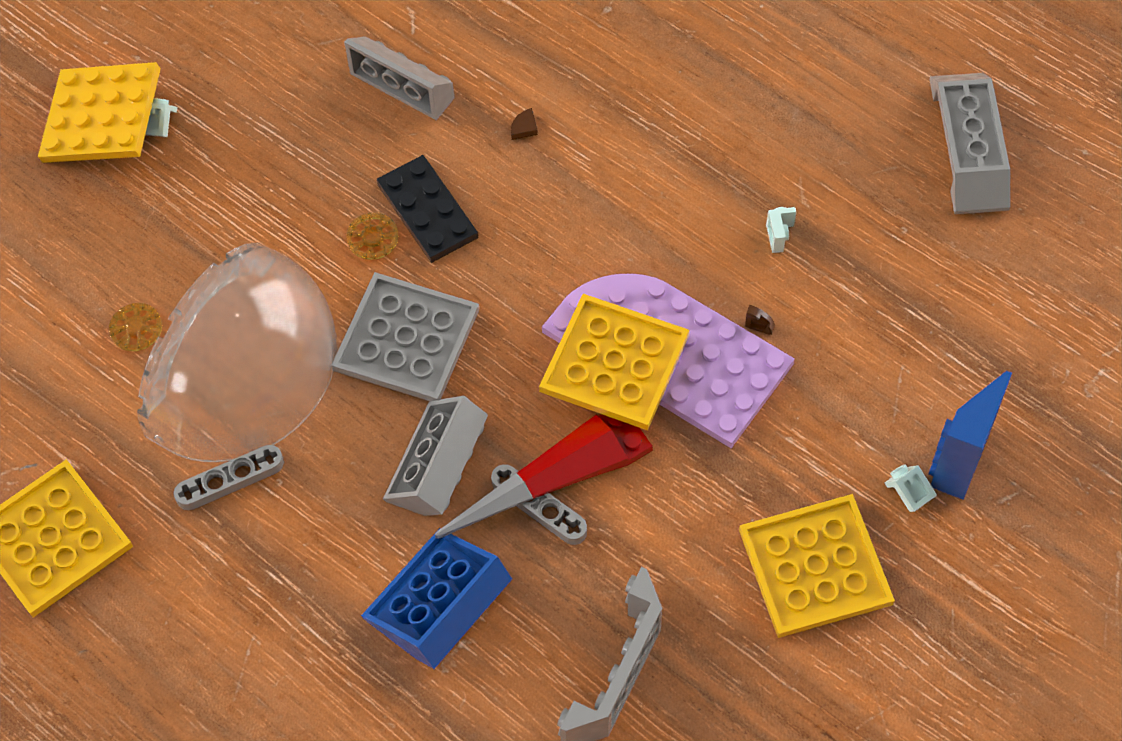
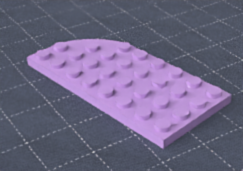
(722, 368)

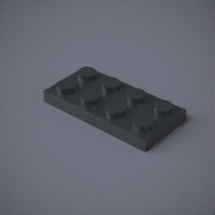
(427, 208)

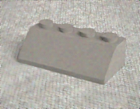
(399, 76)
(436, 456)

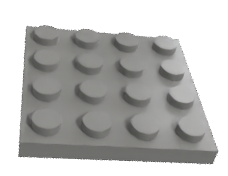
(405, 337)

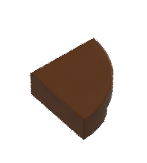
(524, 125)
(759, 320)

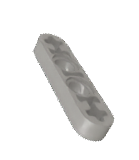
(230, 481)
(536, 507)

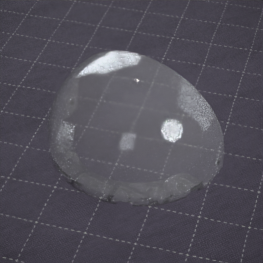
(239, 359)

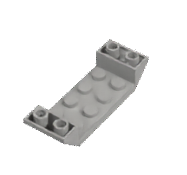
(973, 142)
(586, 724)

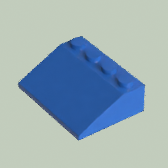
(965, 439)
(437, 597)

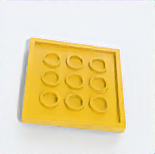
(99, 113)
(614, 361)
(55, 538)
(816, 565)

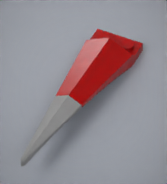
(588, 451)

